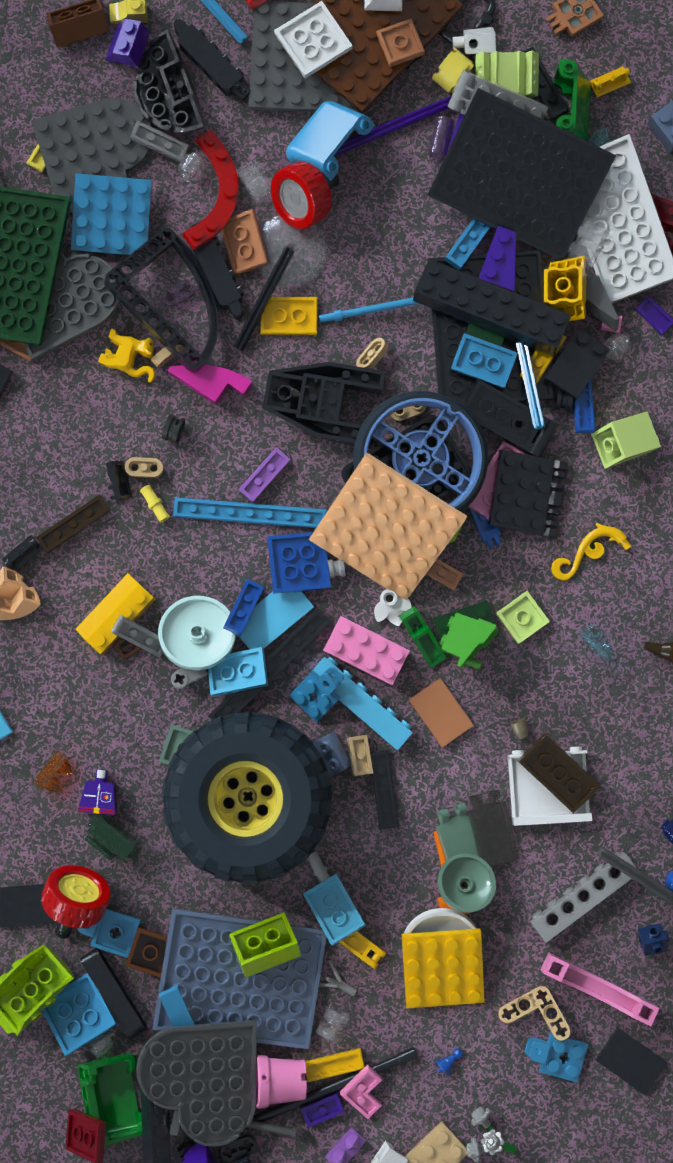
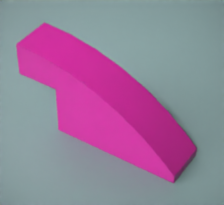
(211, 381)

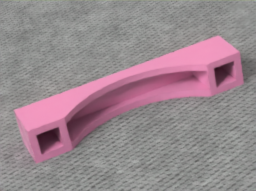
(599, 988)

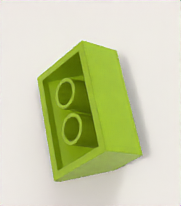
(265, 945)

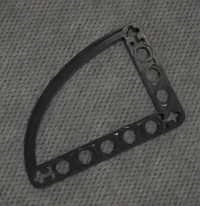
(130, 303)

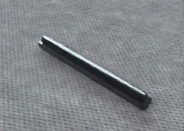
(264, 298)

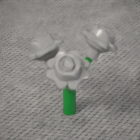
(493, 1140)

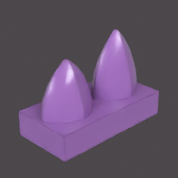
(346, 1147)

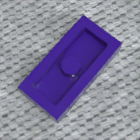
(322, 1109)

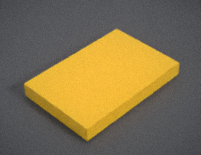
(290, 316)

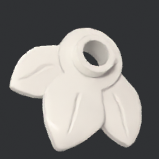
(391, 609)

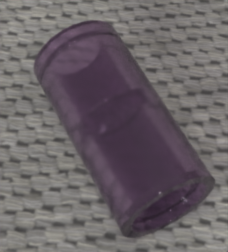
(440, 137)

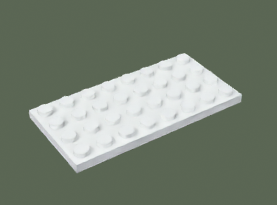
(636, 249)

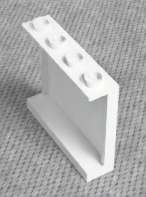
(536, 804)

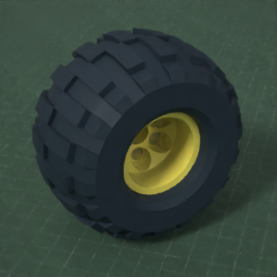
(213, 833)

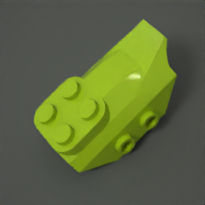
(31, 988)

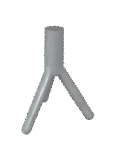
(338, 984)

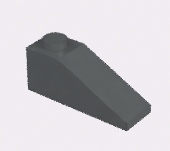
(599, 303)

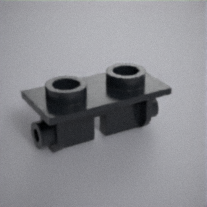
(22, 553)

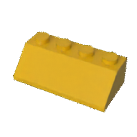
(125, 599)

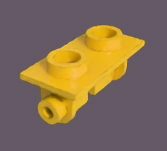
(610, 81)

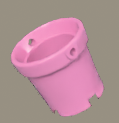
(279, 1081)

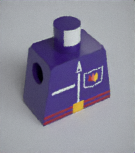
(99, 795)

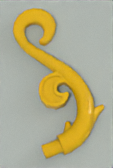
(584, 547)

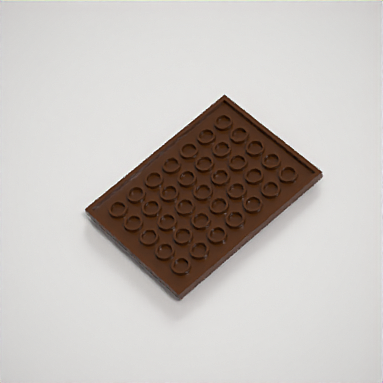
(364, 71)

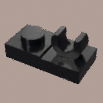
(119, 480)

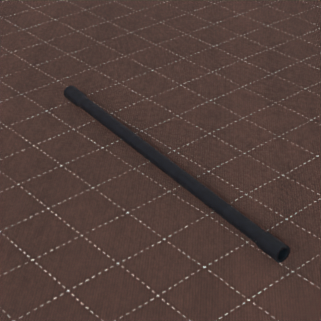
(399, 1059)

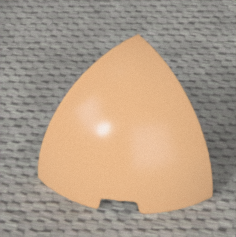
(15, 596)

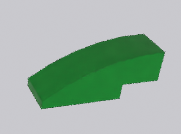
(422, 636)

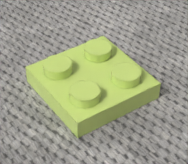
(522, 617)

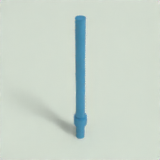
(338, 315)

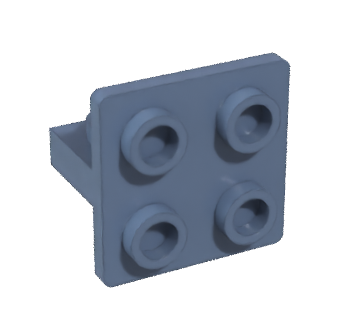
(332, 753)

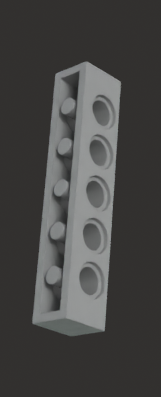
(579, 907)

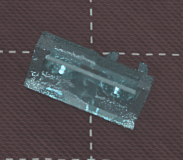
(601, 649)

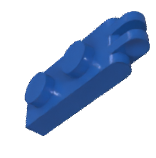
(485, 531)

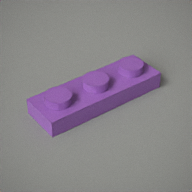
(264, 474)

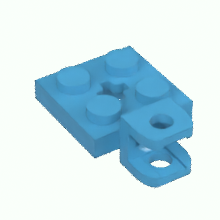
(323, 687)
(103, 937)
(549, 1052)

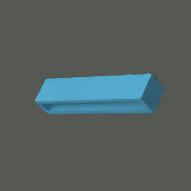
(367, 707)

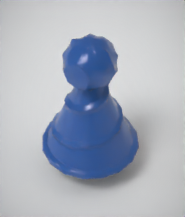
(446, 1063)

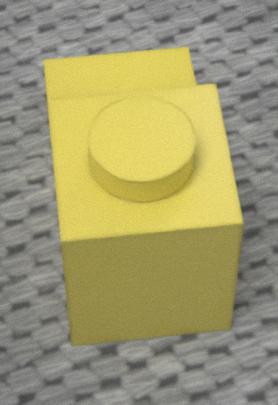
(128, 10)

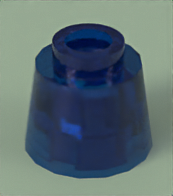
(667, 830)

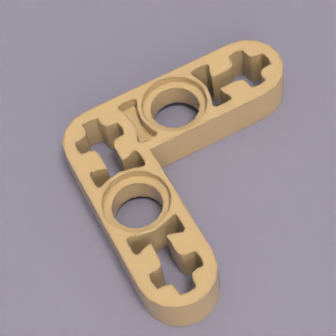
(534, 1005)

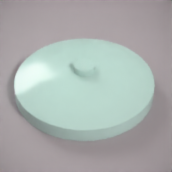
(194, 633)

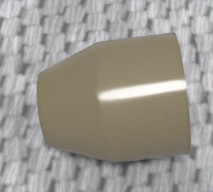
(520, 728)

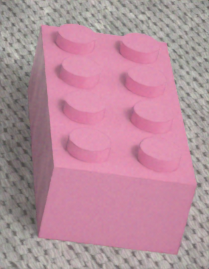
(366, 650)

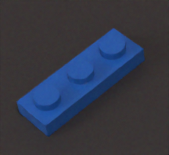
(243, 607)

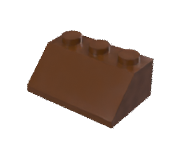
(77, 22)

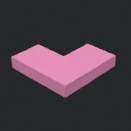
(358, 1092)

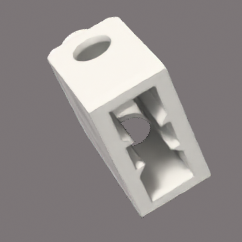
(484, 41)

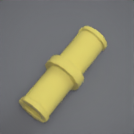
(155, 503)

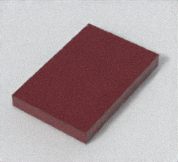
(85, 1136)

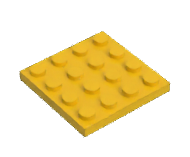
(443, 968)

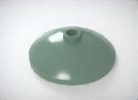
(474, 874)

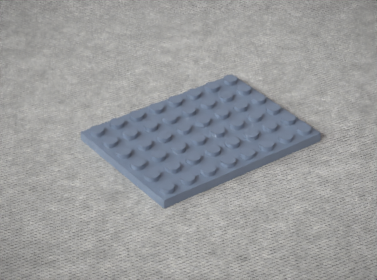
(214, 988)

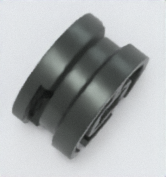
(173, 429)

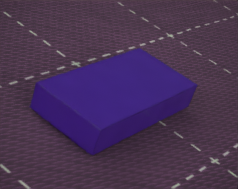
(655, 315)

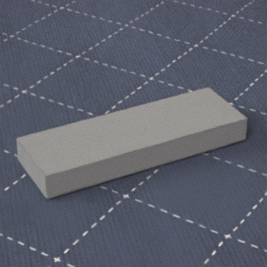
(159, 141)
(137, 635)

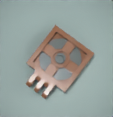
(574, 15)

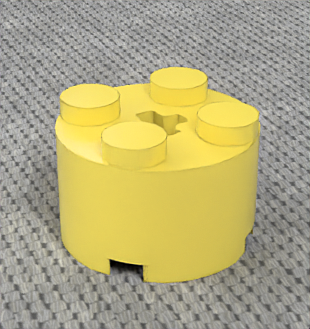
(451, 70)

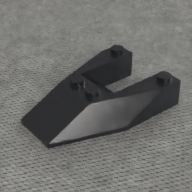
(313, 397)

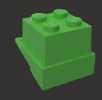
(466, 639)

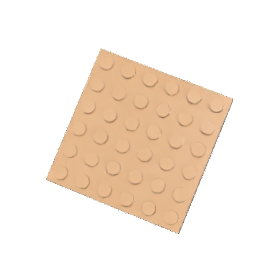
(387, 526)

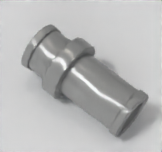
(318, 867)

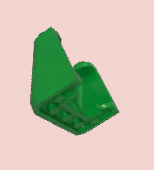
(577, 85)
(111, 1095)

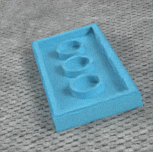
(274, 617)

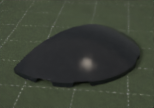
(165, 88)

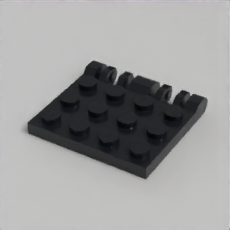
(524, 493)

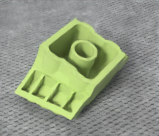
(511, 70)

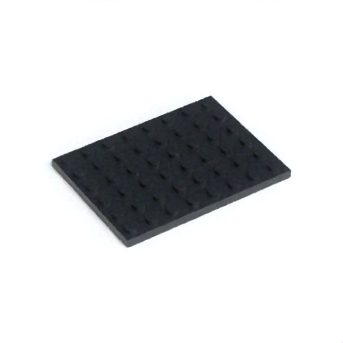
(521, 174)
(450, 330)

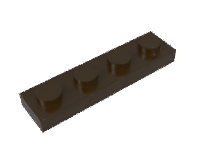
(73, 524)

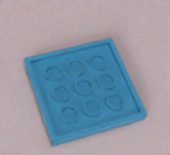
(110, 214)

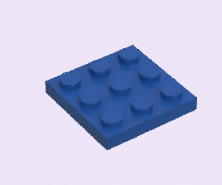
(297, 564)

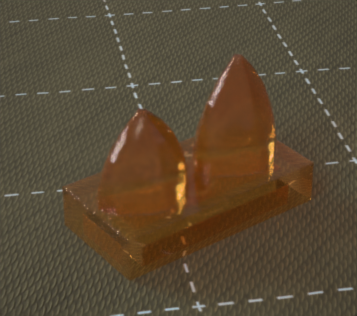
(46, 778)

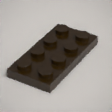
(559, 773)

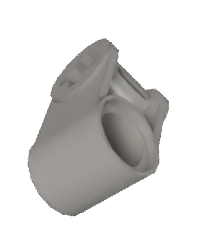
(190, 677)

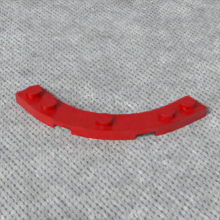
(227, 192)

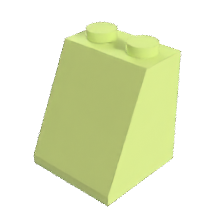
(626, 439)

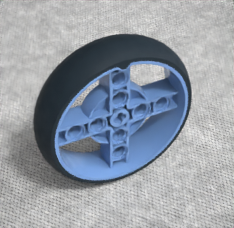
(450, 412)

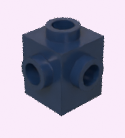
(653, 939)

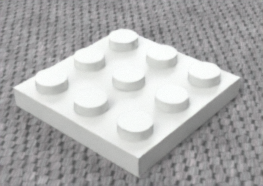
(313, 39)

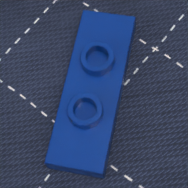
(584, 411)

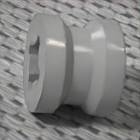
(336, 568)

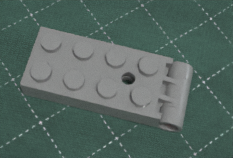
(470, 82)

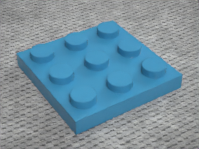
(79, 1015)

